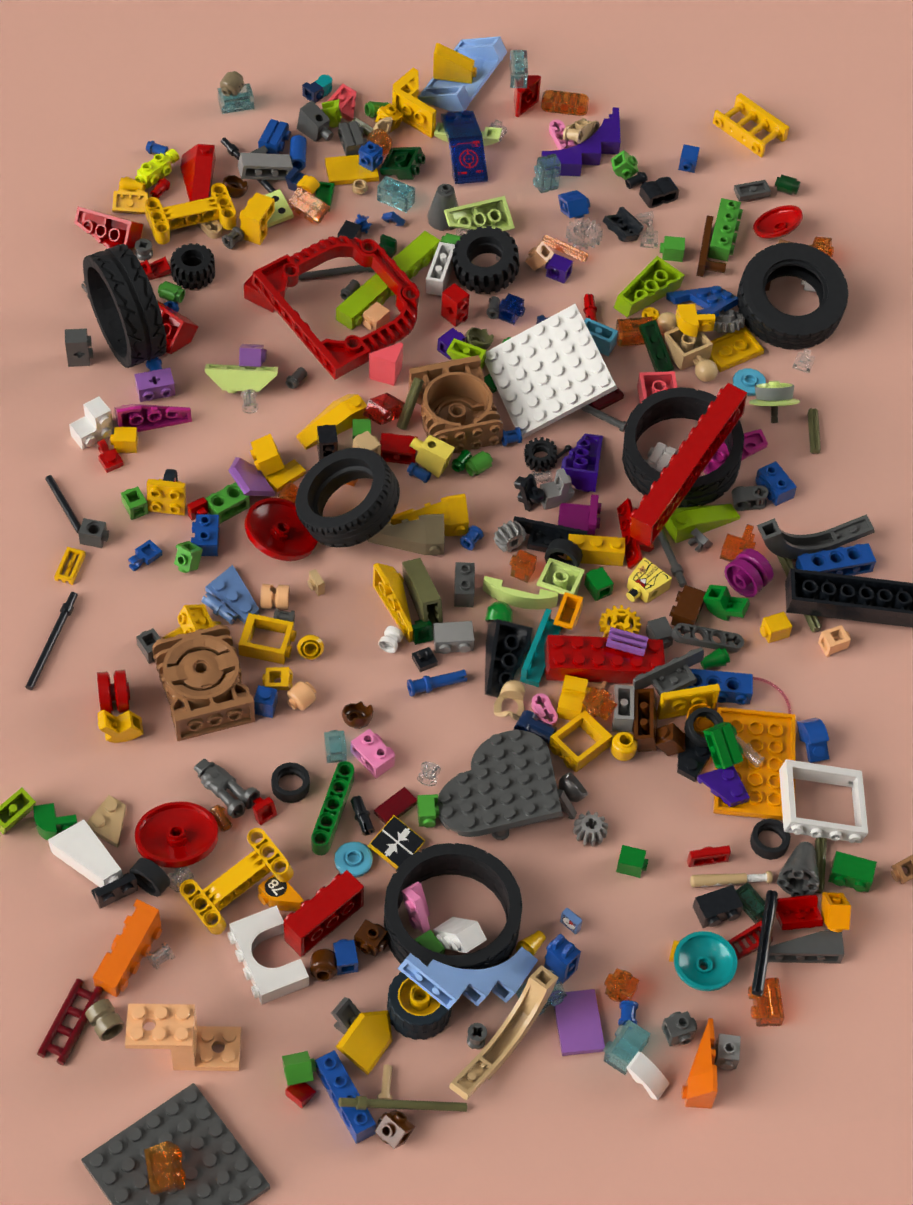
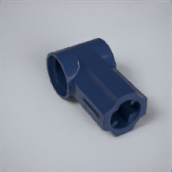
(529, 722)

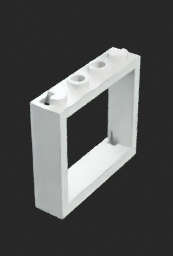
(829, 775)

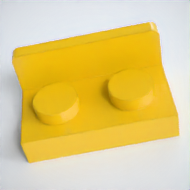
(129, 202)
(194, 618)

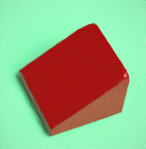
(300, 1093)

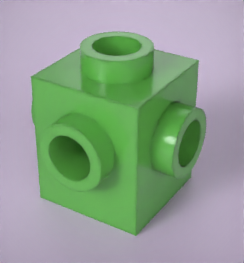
(624, 165)

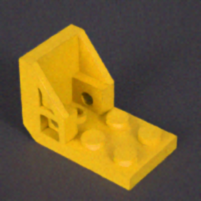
(415, 111)

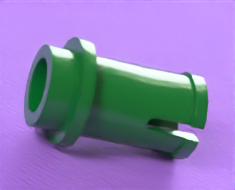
(459, 463)

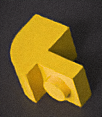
(690, 322)
(120, 728)

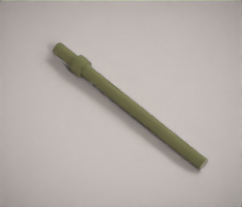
(362, 1103)

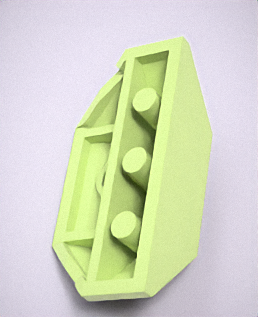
(240, 378)

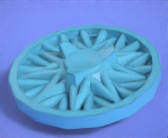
(747, 379)
(354, 858)

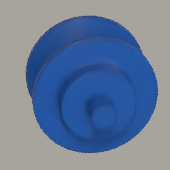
(362, 220)

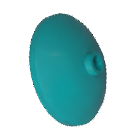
(709, 951)

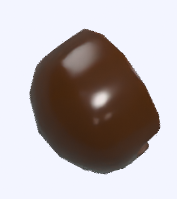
(235, 186)
(357, 715)

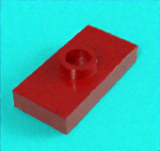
(708, 856)

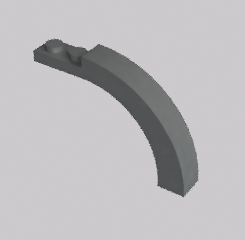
(792, 545)

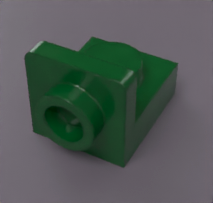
(388, 244)

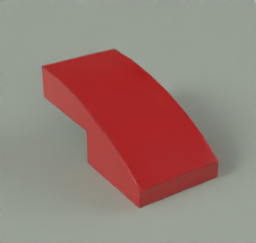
(157, 268)

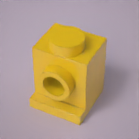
(273, 673)

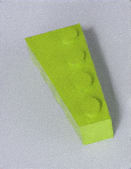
(648, 287)

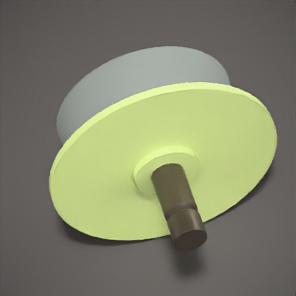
(774, 395)

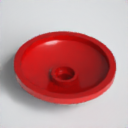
(778, 222)

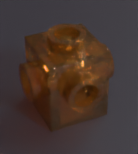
(824, 244)
(599, 703)
(621, 985)

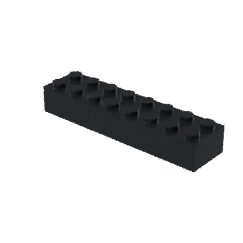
(849, 597)

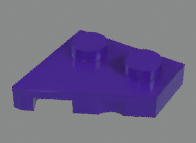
(726, 785)

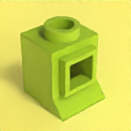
(332, 110)

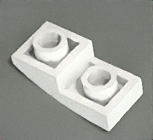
(648, 1075)

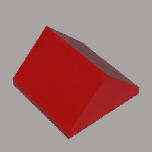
(527, 97)

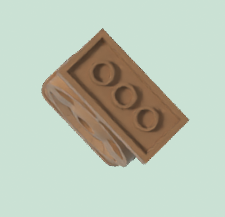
(464, 404)
(197, 699)

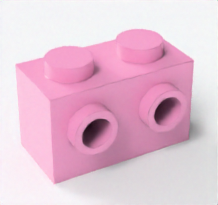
(373, 753)

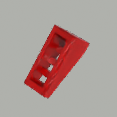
(745, 935)

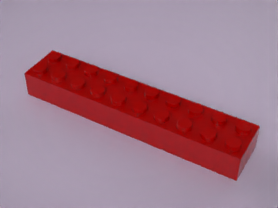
(687, 464)

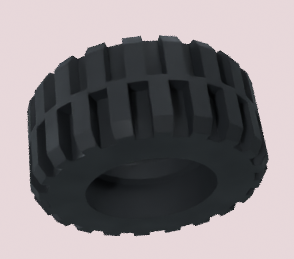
(480, 242)

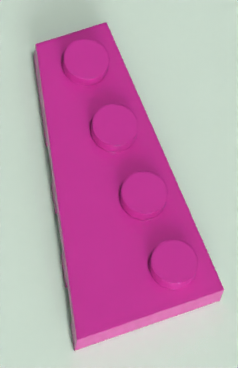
(753, 443)

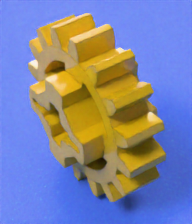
(619, 619)

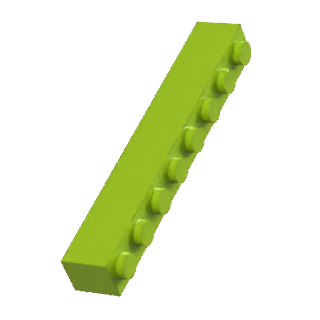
(410, 260)

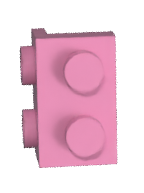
(416, 907)

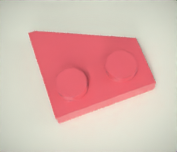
(346, 101)

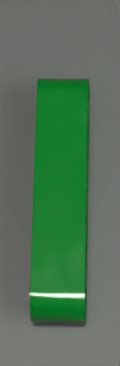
(332, 816)

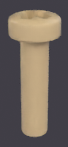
(386, 1082)

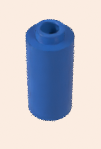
(298, 151)

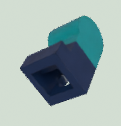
(317, 89)

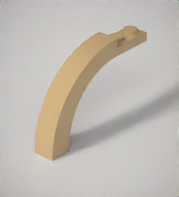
(509, 1034)

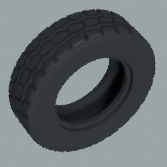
(800, 262)

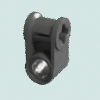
(747, 498)

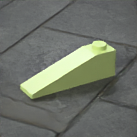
(483, 213)

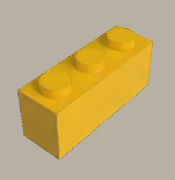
(600, 549)

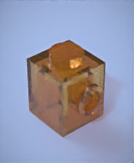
(523, 565)

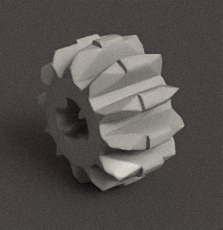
(509, 536)
(595, 834)

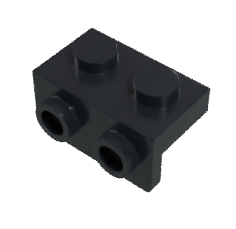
(624, 225)
(115, 890)

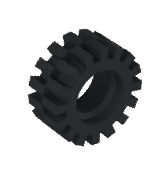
(540, 446)

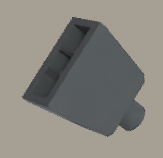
(314, 122)

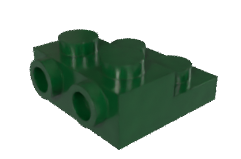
(403, 162)

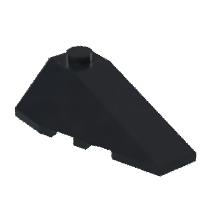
(504, 653)

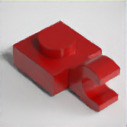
(109, 458)

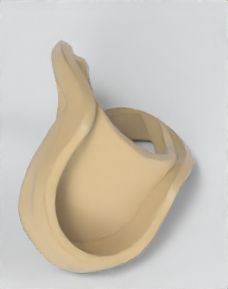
(513, 690)

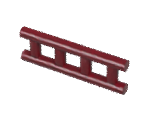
(57, 1026)

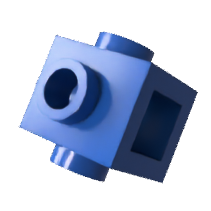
(370, 156)

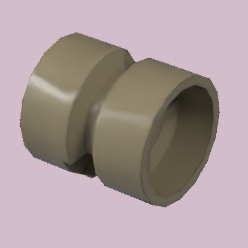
(106, 1021)

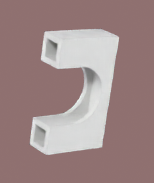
(267, 982)

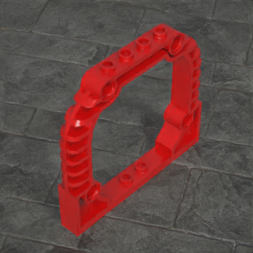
(336, 355)

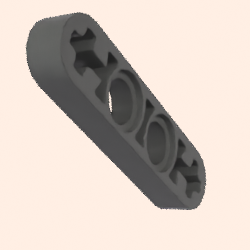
(707, 634)

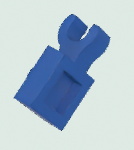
(145, 553)

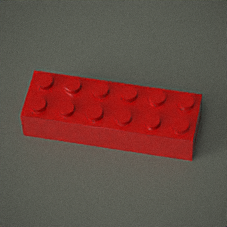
(593, 660)

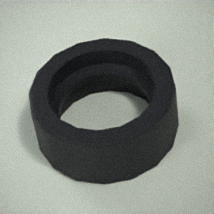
(567, 547)
(691, 734)
(293, 769)
(768, 852)
(150, 877)

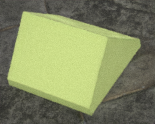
(561, 577)

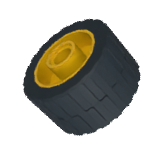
(414, 1010)

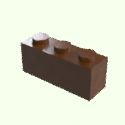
(645, 719)

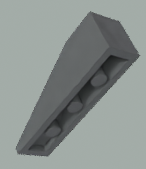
(813, 948)

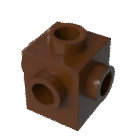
(371, 938)
(394, 1128)

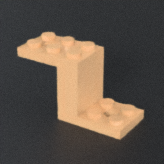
(178, 1031)

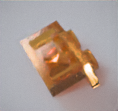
(164, 1167)

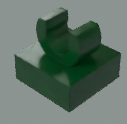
(422, 632)

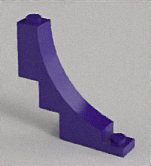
(604, 141)

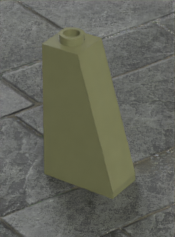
(422, 591)

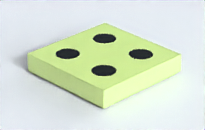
(282, 209)

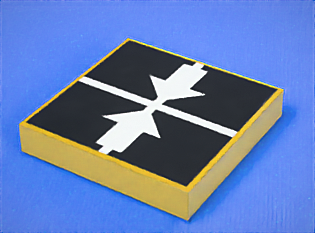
(396, 842)

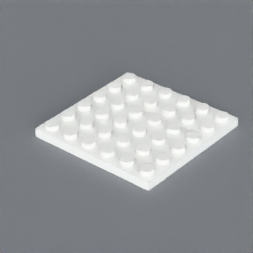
(549, 371)

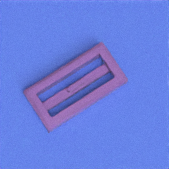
(628, 639)

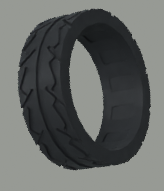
(125, 305)
(672, 404)
(463, 861)

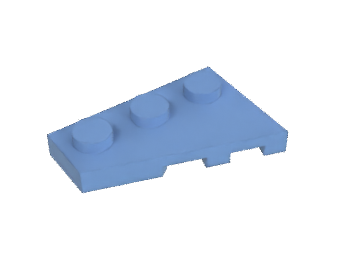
(231, 590)

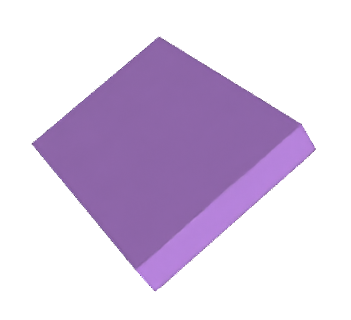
(579, 1023)

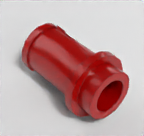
(162, 186)

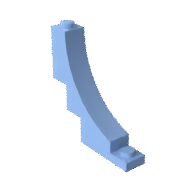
(448, 982)

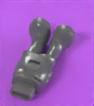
(219, 780)

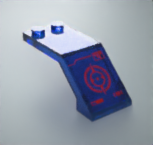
(465, 147)

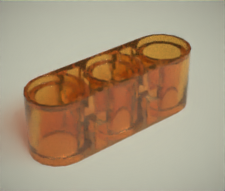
(565, 102)

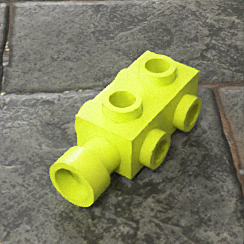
(157, 168)

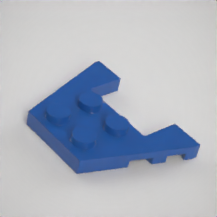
(712, 299)

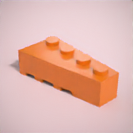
(129, 949)

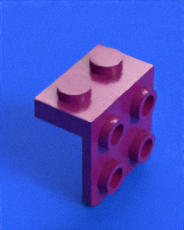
(581, 516)

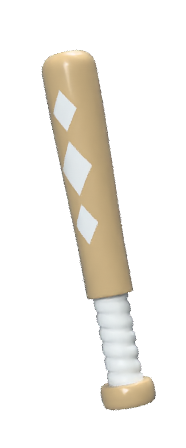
(708, 880)

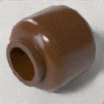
(323, 964)

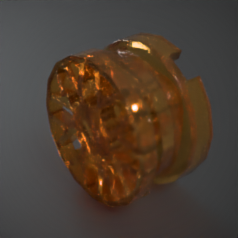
(381, 139)

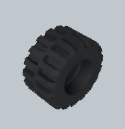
(193, 266)

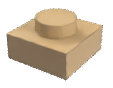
(316, 582)

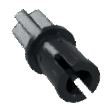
(362, 815)

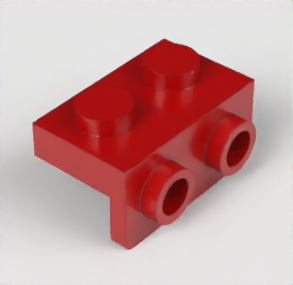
(798, 912)

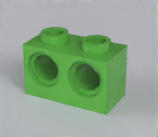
(228, 502)

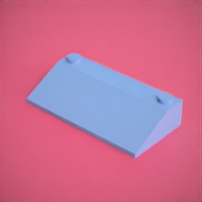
(457, 95)

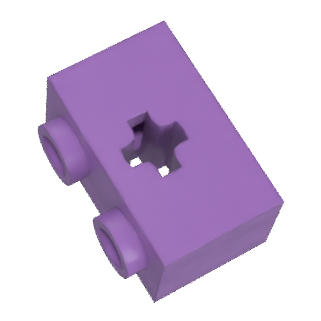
(252, 355)
(155, 384)

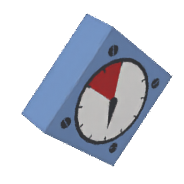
(571, 920)

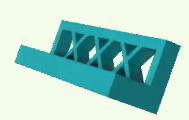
(534, 664)

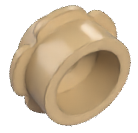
(359, 187)

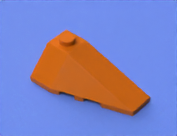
(702, 1079)

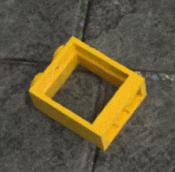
(262, 652)
(593, 729)

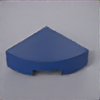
(392, 216)

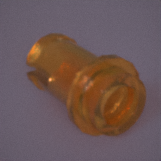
(221, 818)

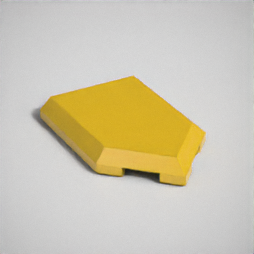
(367, 1039)

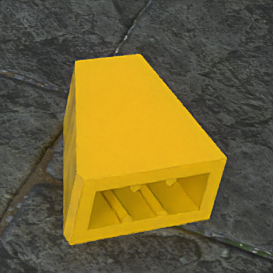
(452, 65)

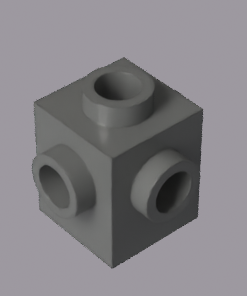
(679, 1028)

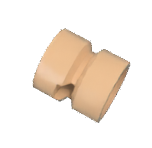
(275, 596)

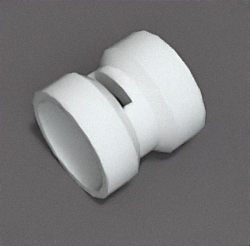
(390, 640)

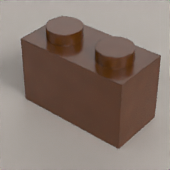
(688, 607)

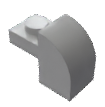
(557, 491)

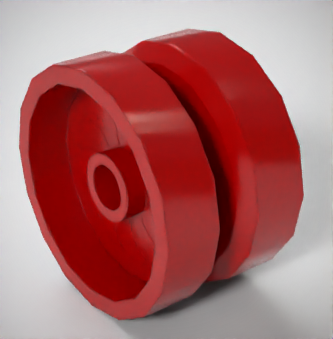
(113, 692)

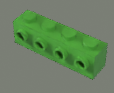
(724, 230)

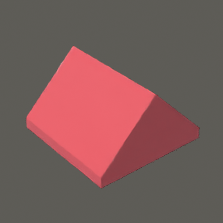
(386, 364)

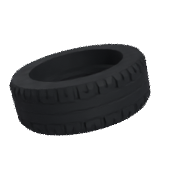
(363, 520)

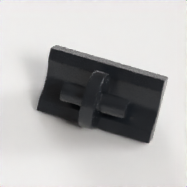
(528, 492)

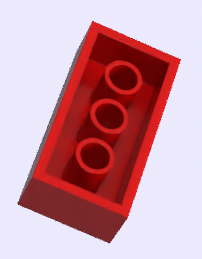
(323, 913)

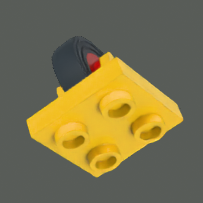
(167, 494)

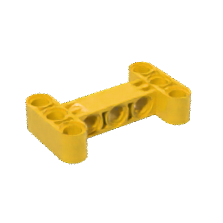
(190, 213)
(236, 880)

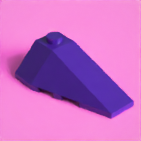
(583, 462)

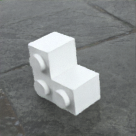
(94, 425)

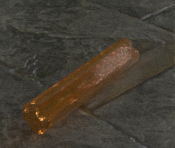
(565, 248)

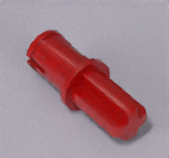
(590, 308)

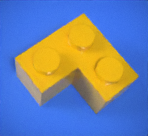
(255, 218)

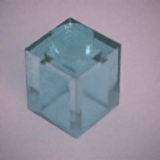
(335, 746)

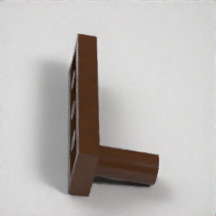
(707, 264)

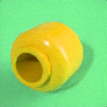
(624, 746)

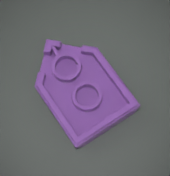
(250, 479)

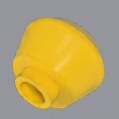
(310, 647)

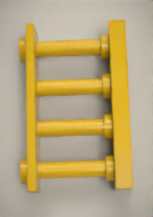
(756, 114)

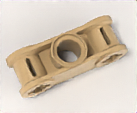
(580, 130)

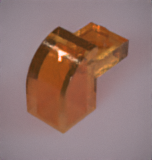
(735, 545)

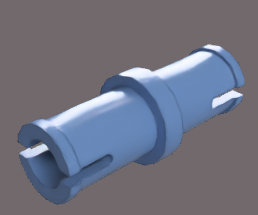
(219, 608)

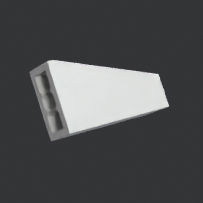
(86, 854)

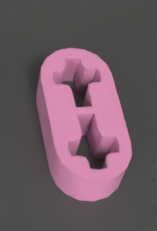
(547, 709)

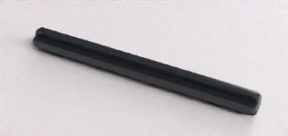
(764, 943)

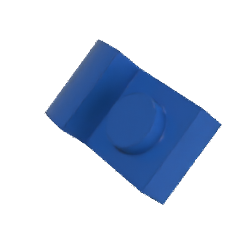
(815, 736)

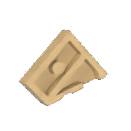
(108, 820)

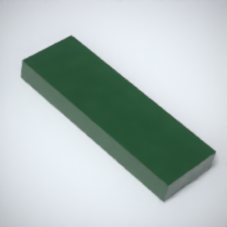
(656, 347)

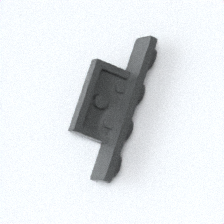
(672, 675)

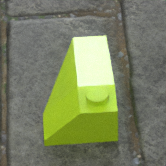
(703, 518)

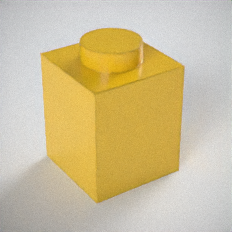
(125, 439)
(775, 627)

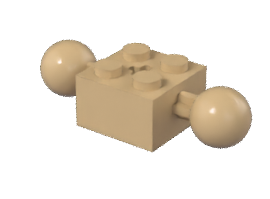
(687, 350)

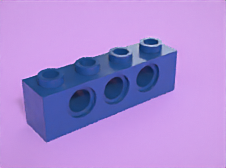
(843, 560)
(740, 682)
(340, 1085)

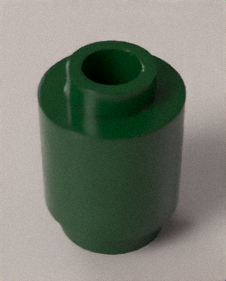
(787, 184)

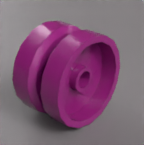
(749, 573)

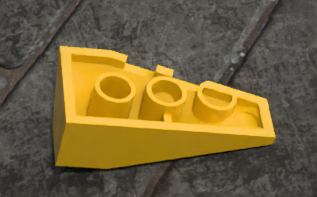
(338, 413)
(454, 510)
(392, 593)

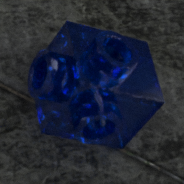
(511, 308)

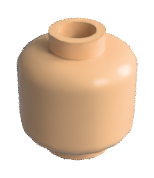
(301, 695)

